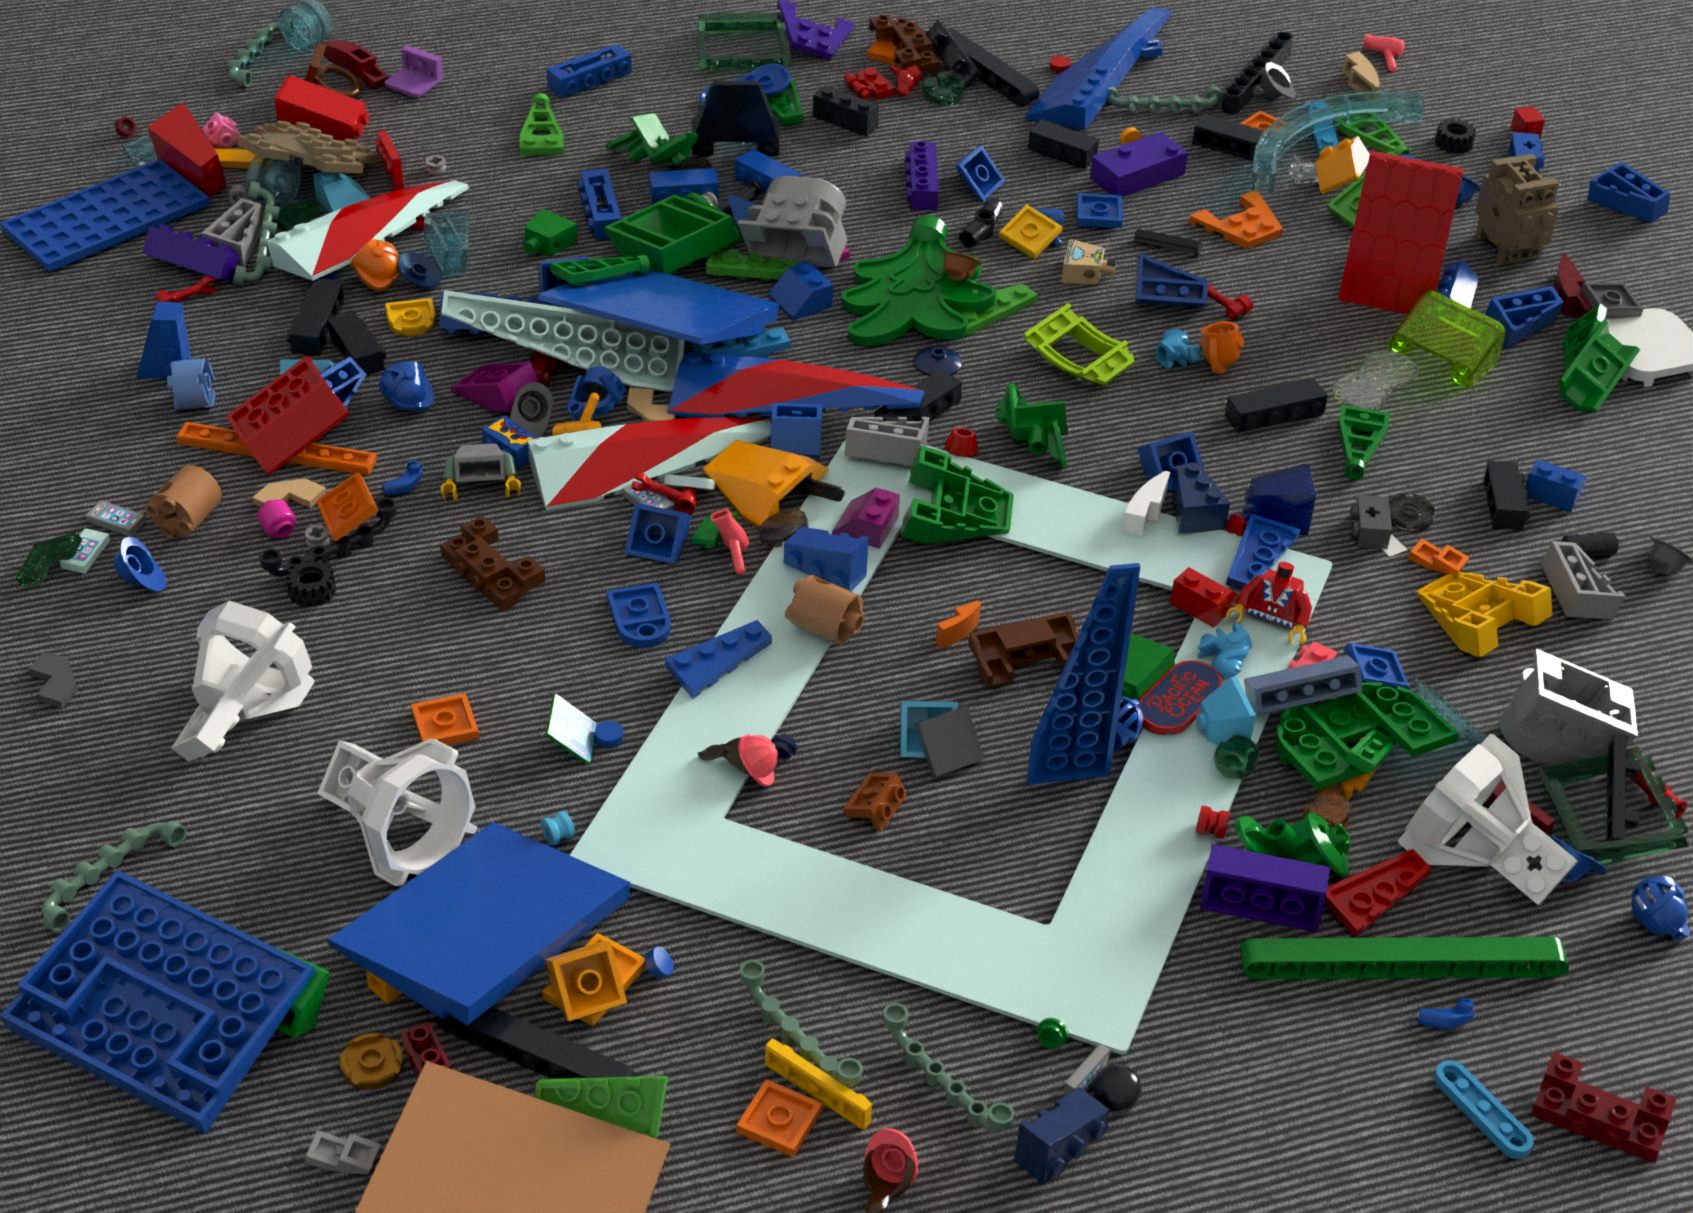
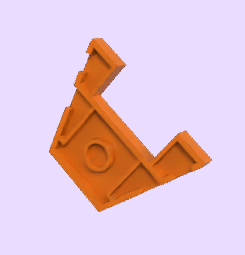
(1245, 228)

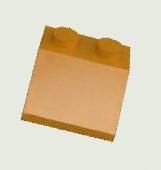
(1341, 164)
(586, 980)

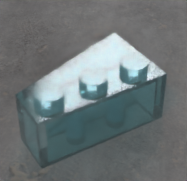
(448, 239)

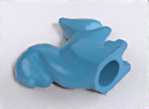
(1175, 349)
(1229, 648)

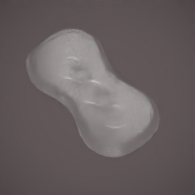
(1375, 380)

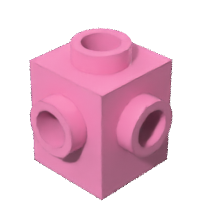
(221, 131)

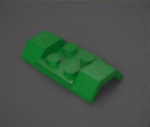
(1595, 370)

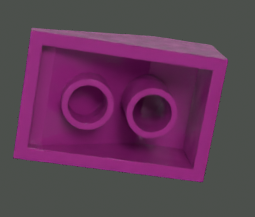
(495, 384)

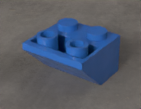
(797, 428)

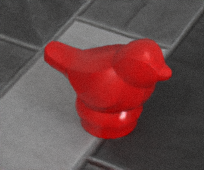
(906, 79)

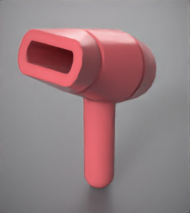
(1388, 46)
(732, 536)

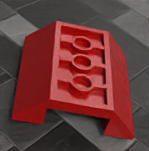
(287, 415)

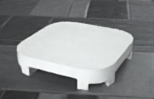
(1663, 342)

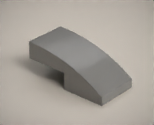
(341, 1155)

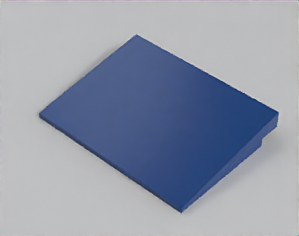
(668, 306)
(480, 921)
(157, 999)

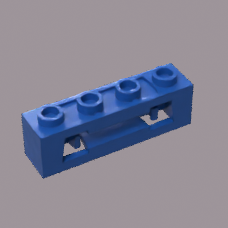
(588, 71)
(592, 186)

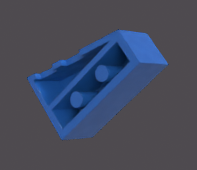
(1167, 285)
(828, 556)

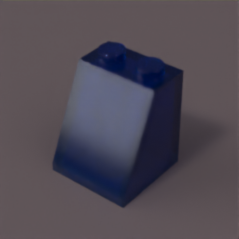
(1283, 497)

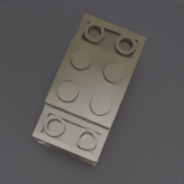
(1516, 209)

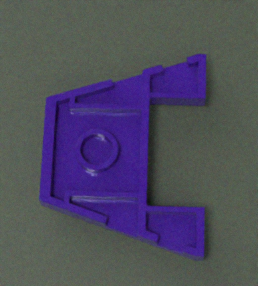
(812, 37)

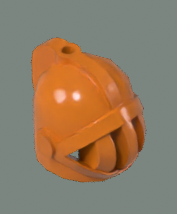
(377, 264)
(1221, 348)

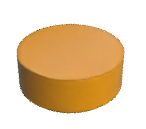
(1130, 135)

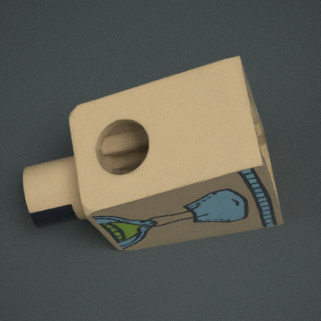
(1085, 263)

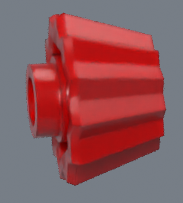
(962, 442)

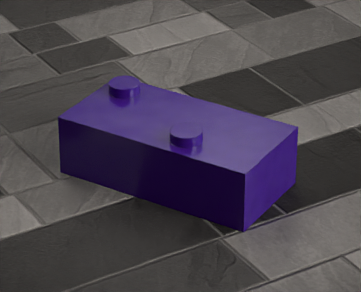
(1138, 165)
(1265, 888)

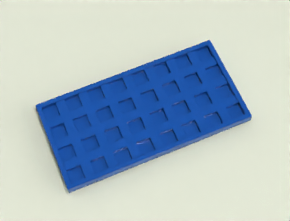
(104, 214)

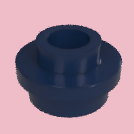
(784, 745)

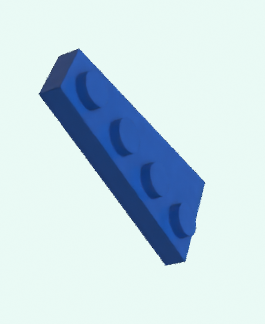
(1259, 549)
(709, 660)

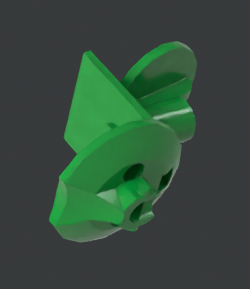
(653, 141)
(1038, 423)
(1306, 841)

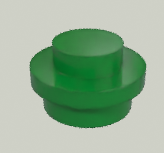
(1052, 1033)

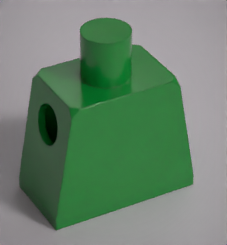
(549, 233)

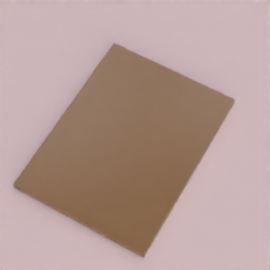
(503, 1151)

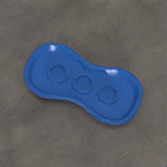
(772, 78)

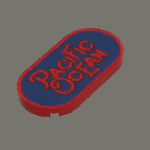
(1177, 697)

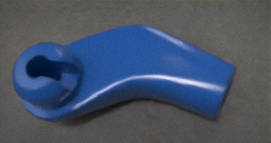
(405, 482)
(1447, 1018)

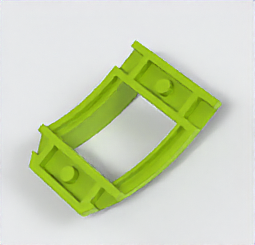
(1114, 354)

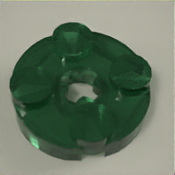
(943, 89)

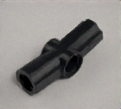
(983, 224)

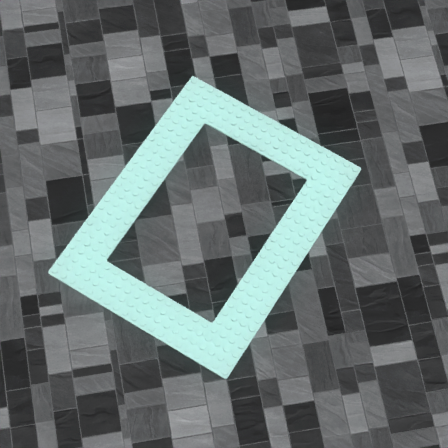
(1137, 873)

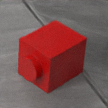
(1527, 121)

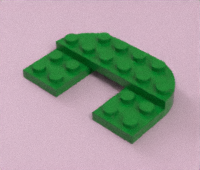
(1318, 735)

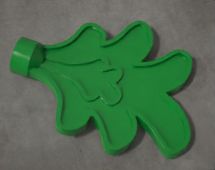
(913, 291)

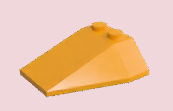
(759, 477)

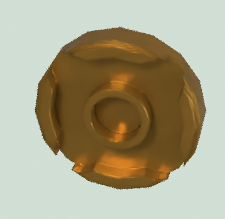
(371, 1061)

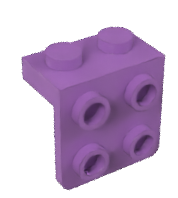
(419, 72)

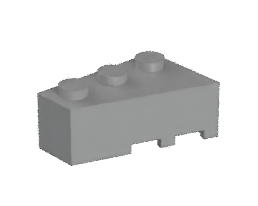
(238, 229)
(886, 440)
(1578, 585)

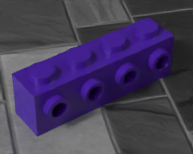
(922, 175)
(191, 253)

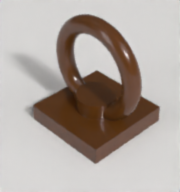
(316, 73)

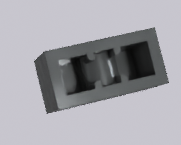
(1371, 521)

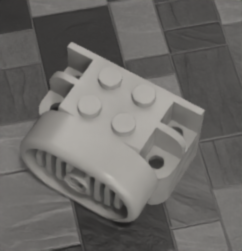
(797, 222)
(1566, 712)

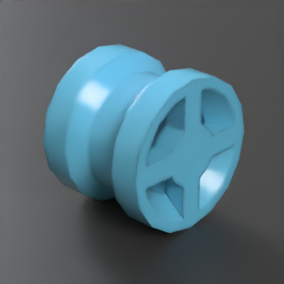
(557, 828)

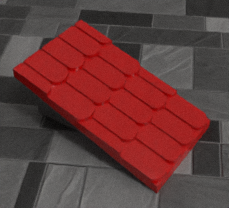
(1399, 232)

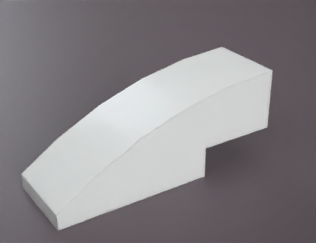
(1146, 504)

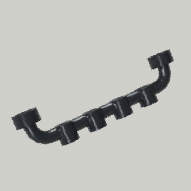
(271, 558)

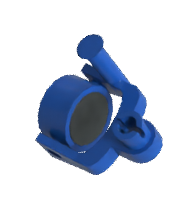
(598, 381)

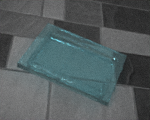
(1449, 713)

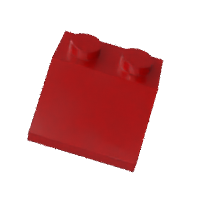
(1202, 597)

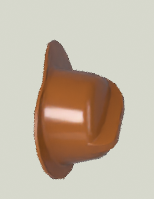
(959, 265)

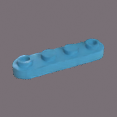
(1483, 1109)

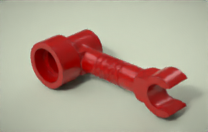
(200, 287)
(1234, 307)
(684, 500)

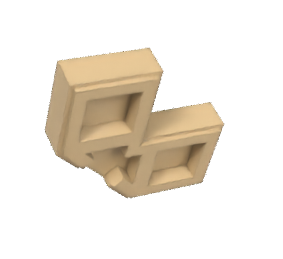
(641, 403)
(298, 490)

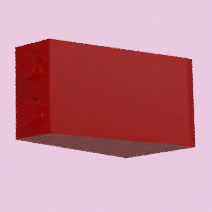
(321, 108)
(187, 150)

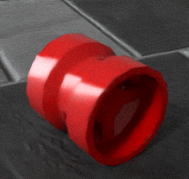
(1212, 822)

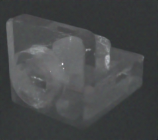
(1302, 172)

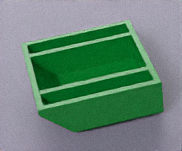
(672, 233)

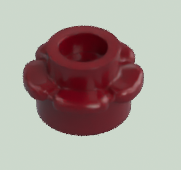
(129, 123)

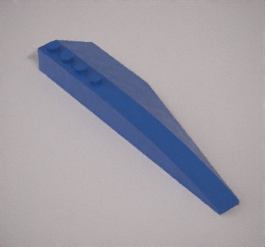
(1083, 88)

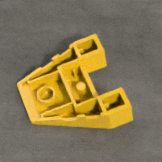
(1476, 607)

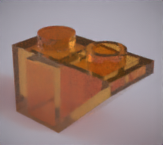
(1331, 805)

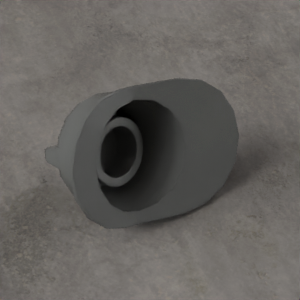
(1276, 82)
(532, 408)
(1667, 558)

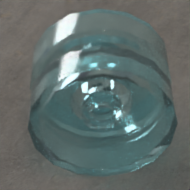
(305, 24)
(277, 176)

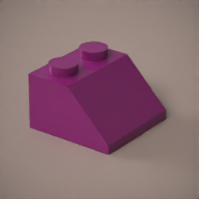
(870, 516)

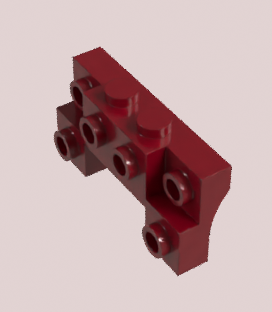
(1602, 1115)

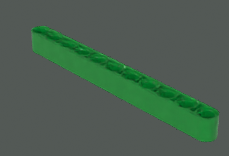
(1403, 958)

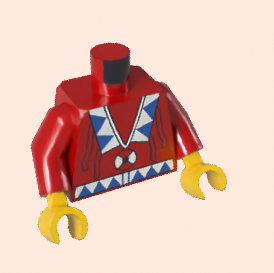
(1276, 599)

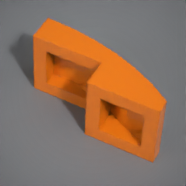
(1431, 557)
(959, 626)

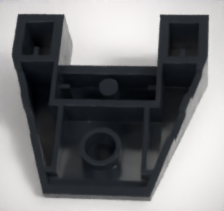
(736, 114)

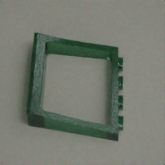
(742, 24)
(1559, 775)

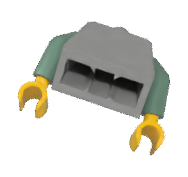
(479, 463)

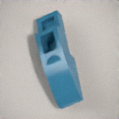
(749, 346)

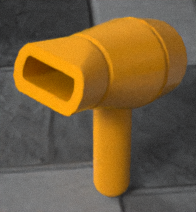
(585, 421)

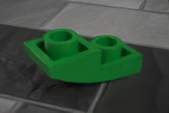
(708, 533)

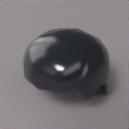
(1117, 1087)

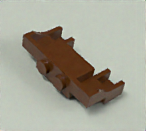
(909, 39)
(486, 568)
(1020, 644)

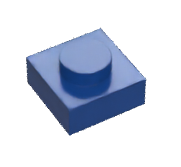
(1153, 49)

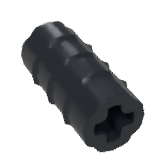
(1595, 544)

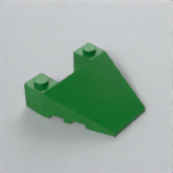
(959, 505)

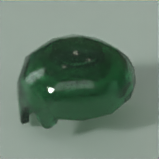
(1236, 757)

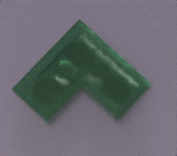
(297, 213)
(44, 554)

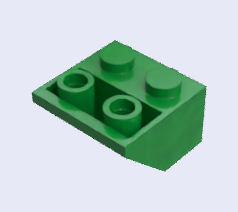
(306, 1008)

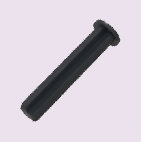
(751, 190)
(1168, 241)
(820, 489)

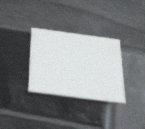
(1394, 547)

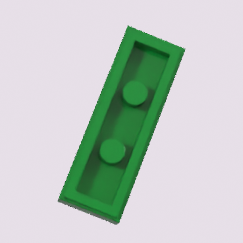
(1370, 751)

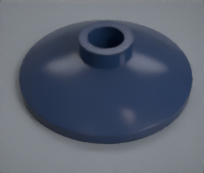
(419, 270)
(935, 358)

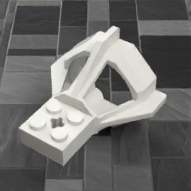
(240, 687)
(377, 791)
(1499, 834)

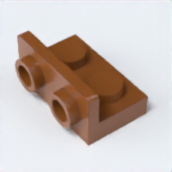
(876, 799)

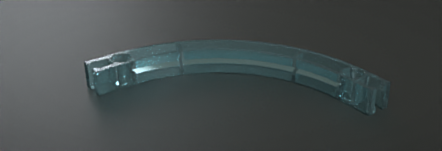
(1326, 114)

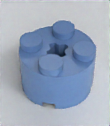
(191, 384)

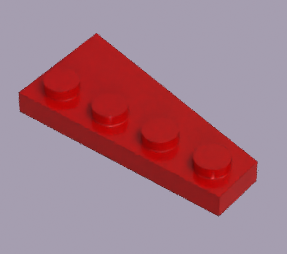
(390, 159)
(1374, 891)

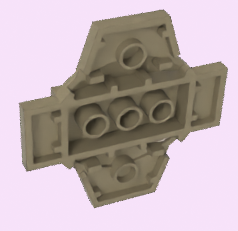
(289, 141)

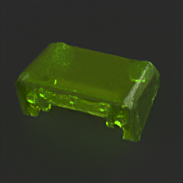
(1453, 334)

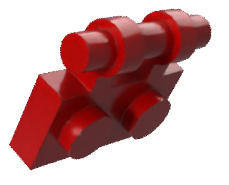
(869, 83)

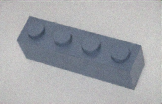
(1303, 684)

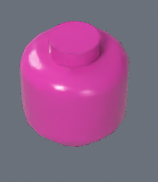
(276, 518)

